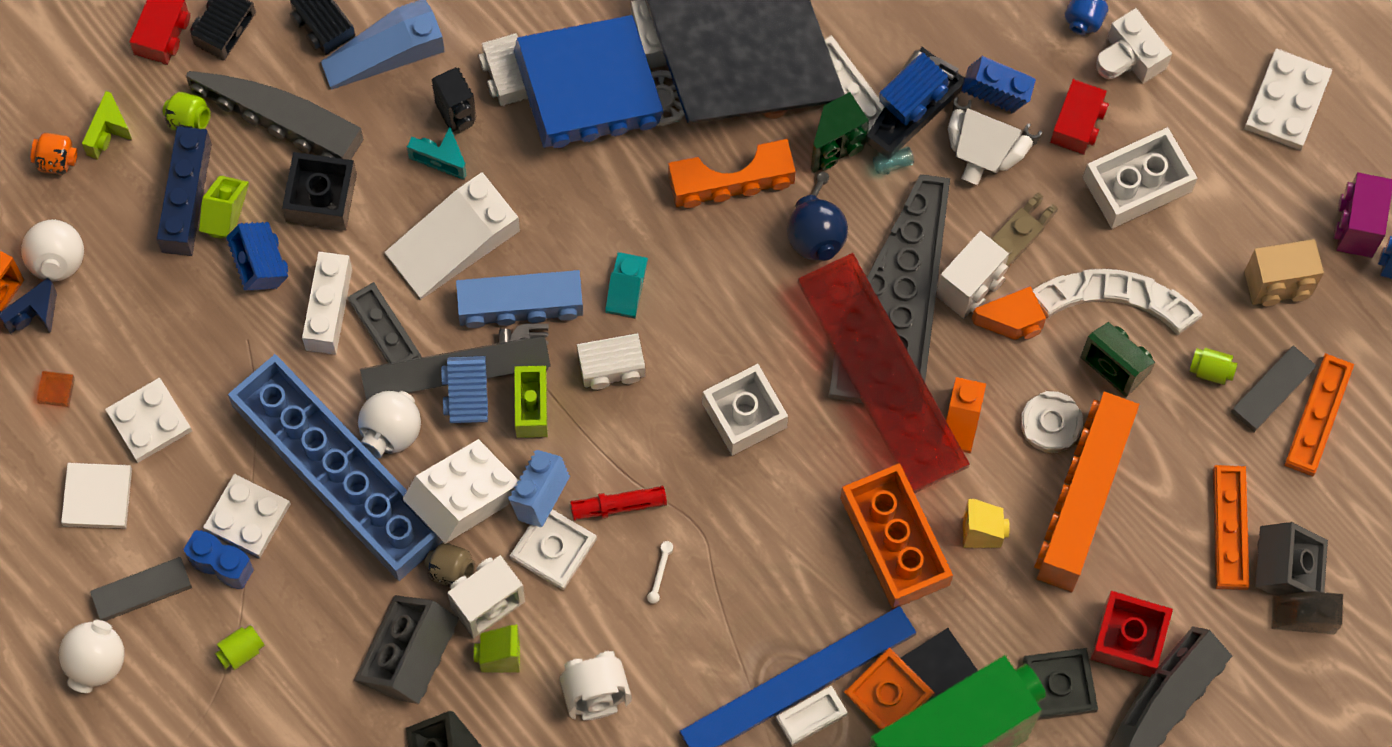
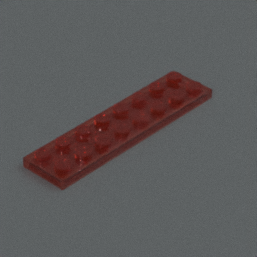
(883, 372)

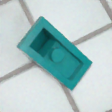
(443, 158)
(626, 285)

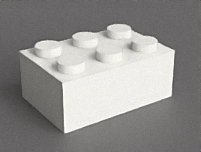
(1139, 177)
(461, 491)

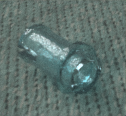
(901, 159)

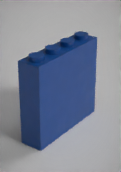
(588, 81)

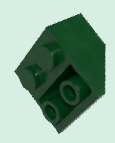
(839, 132)

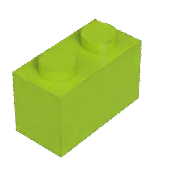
(531, 401)

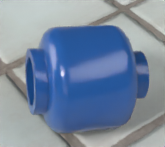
(1086, 15)

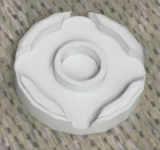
(1051, 422)

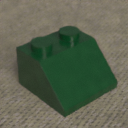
(1117, 358)

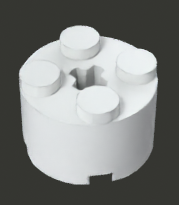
(595, 686)

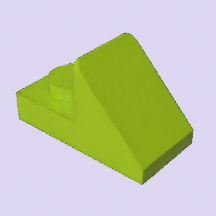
(106, 121)

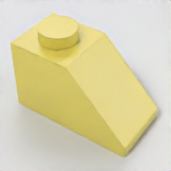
(984, 525)

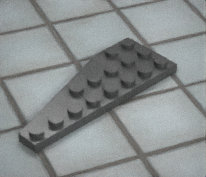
(907, 276)

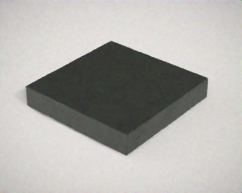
(1066, 683)

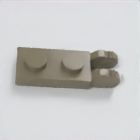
(1023, 228)

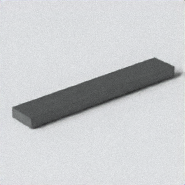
(426, 371)

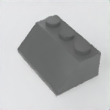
(407, 648)

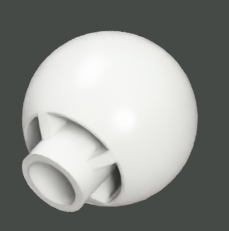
(52, 250)
(389, 422)
(91, 655)

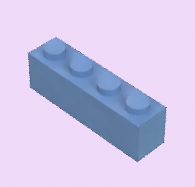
(519, 298)

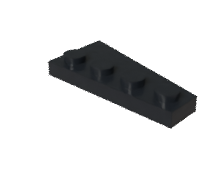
(890, 134)

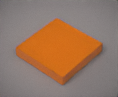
(888, 690)

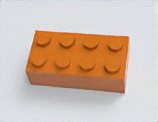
(896, 536)

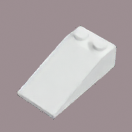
(453, 236)

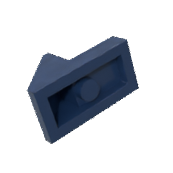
(36, 302)

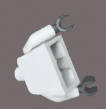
(986, 142)

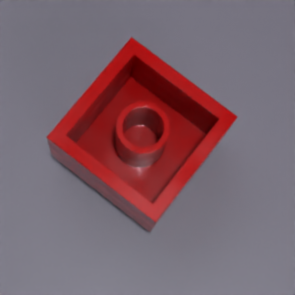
(1131, 634)

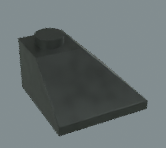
(441, 731)

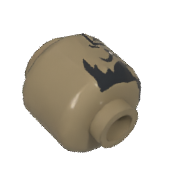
(448, 564)

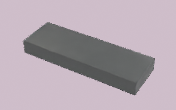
(382, 324)
(1273, 388)
(141, 589)

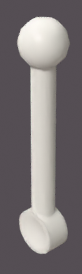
(666, 549)

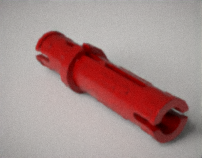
(616, 503)

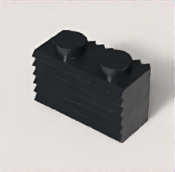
(324, 22)
(222, 25)
(454, 100)

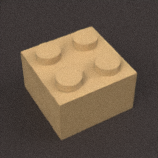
(1283, 272)

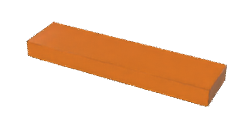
(1319, 414)
(1231, 527)

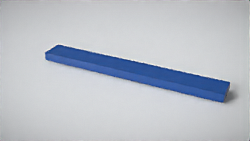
(800, 681)

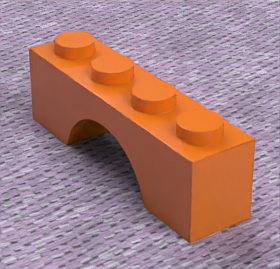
(696, 183)

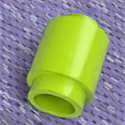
(1213, 365)
(239, 647)

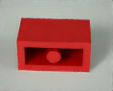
(159, 29)
(1078, 117)

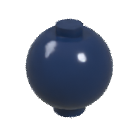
(817, 228)

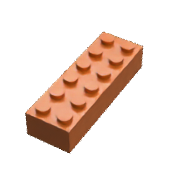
(1088, 488)

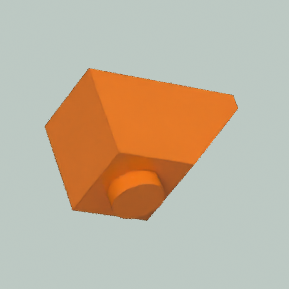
(1012, 315)
(965, 411)

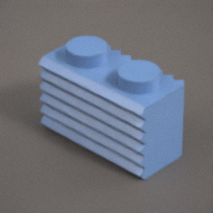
(466, 389)
(539, 488)

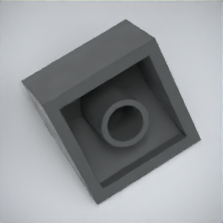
(1290, 560)

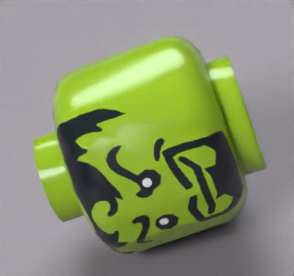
(186, 111)

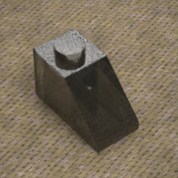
(1308, 612)

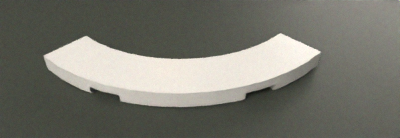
(1118, 287)

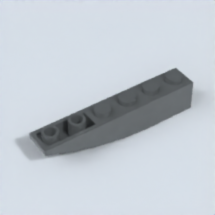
(281, 113)
(1172, 689)

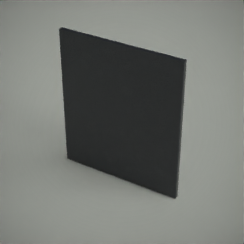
(744, 56)

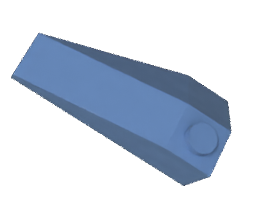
(392, 42)

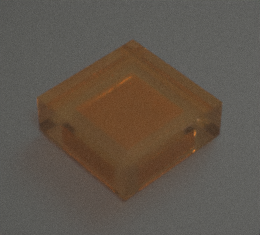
(55, 389)

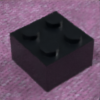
(319, 191)

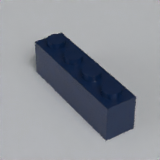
(184, 191)

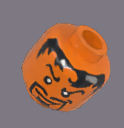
(53, 153)

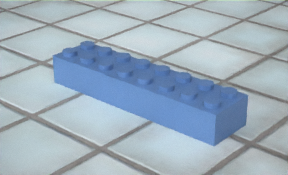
(334, 465)

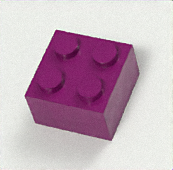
(1363, 215)

